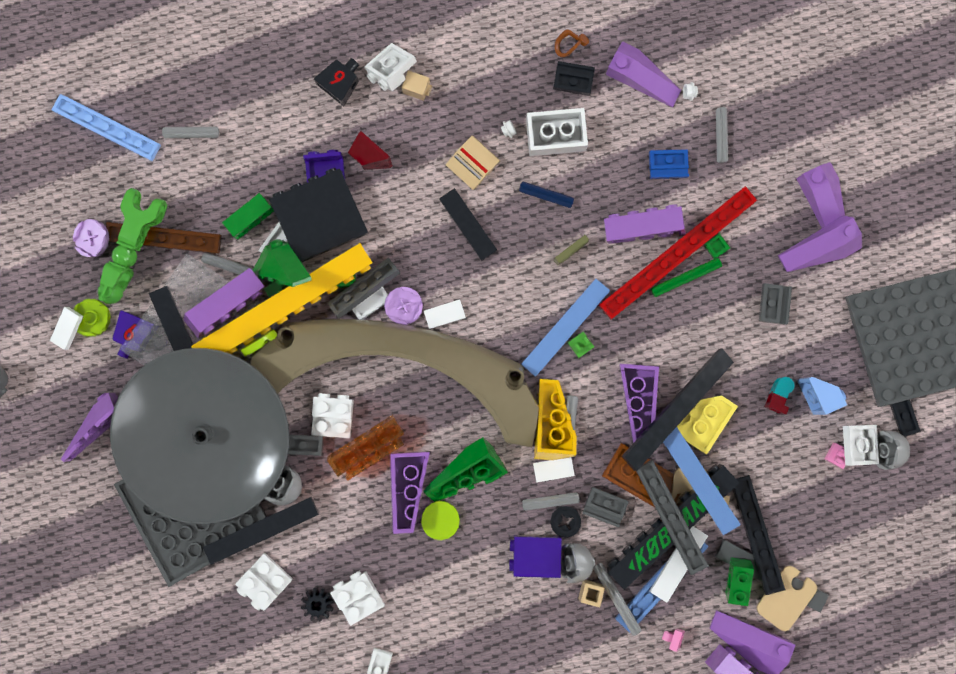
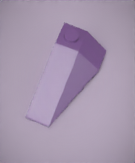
(638, 72)
(823, 193)
(826, 245)
(94, 425)
(759, 647)

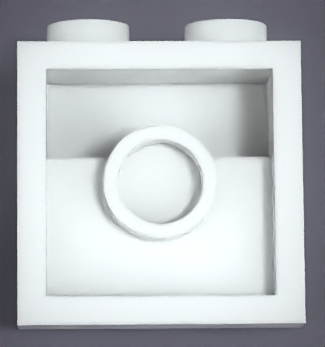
(389, 67)
(332, 416)
(860, 445)
(263, 582)
(357, 597)

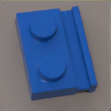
(668, 164)

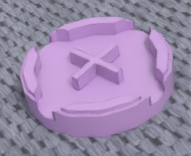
(91, 238)
(403, 305)

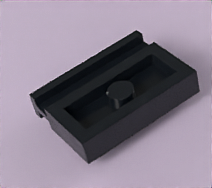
(573, 78)

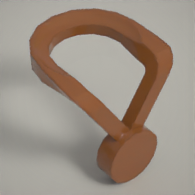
(582, 39)

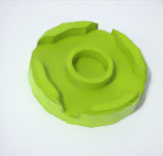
(95, 317)
(258, 342)
(440, 520)

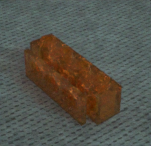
(364, 445)

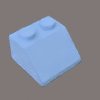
(821, 396)

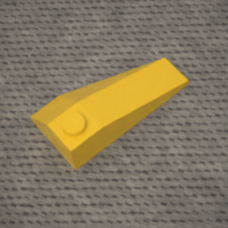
(554, 429)

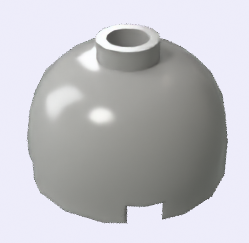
(892, 450)
(286, 489)
(577, 562)

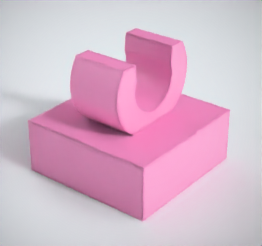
(836, 455)
(675, 638)

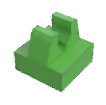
(580, 344)

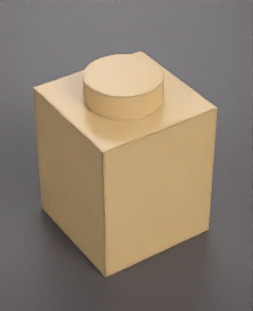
(416, 85)
(591, 593)

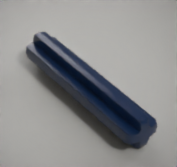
(546, 194)

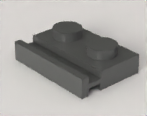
(775, 304)
(605, 507)

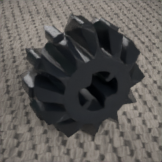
(317, 611)

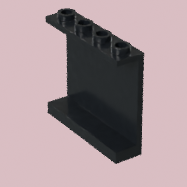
(318, 215)

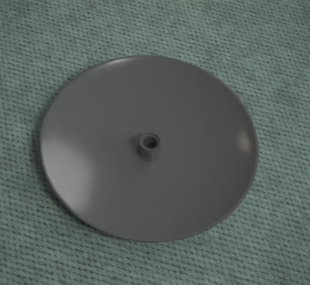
(160, 444)

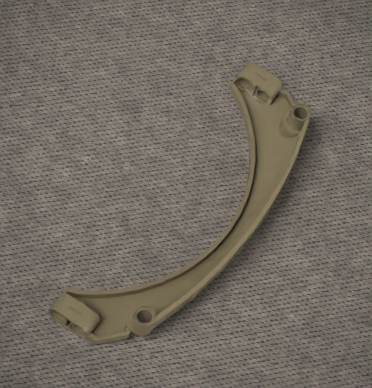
(471, 365)

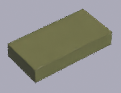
(576, 246)

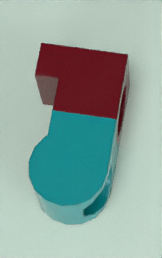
(779, 395)

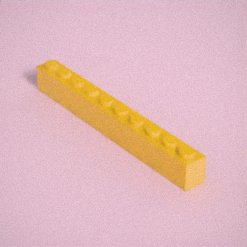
(287, 301)

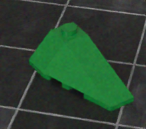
(281, 264)
(473, 465)

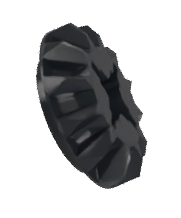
(574, 524)

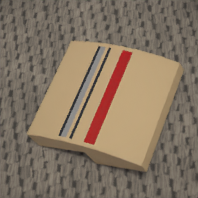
(472, 162)

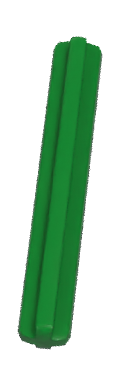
(686, 277)

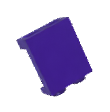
(319, 163)
(536, 556)

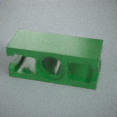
(248, 216)

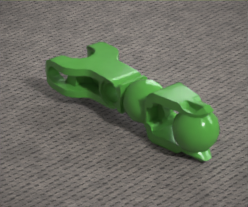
(132, 235)

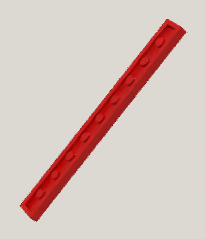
(677, 253)

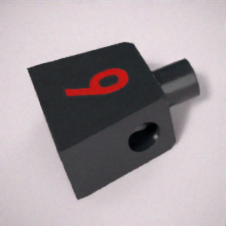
(338, 80)

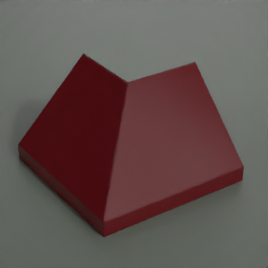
(369, 153)

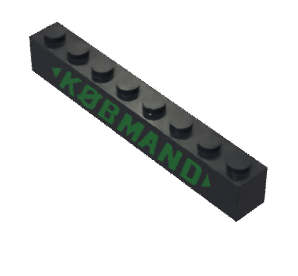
(656, 540)

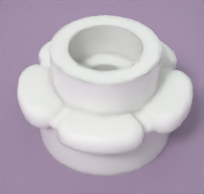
(690, 91)
(508, 129)

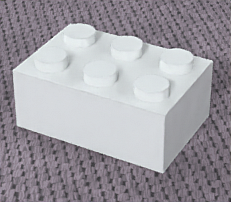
(556, 132)

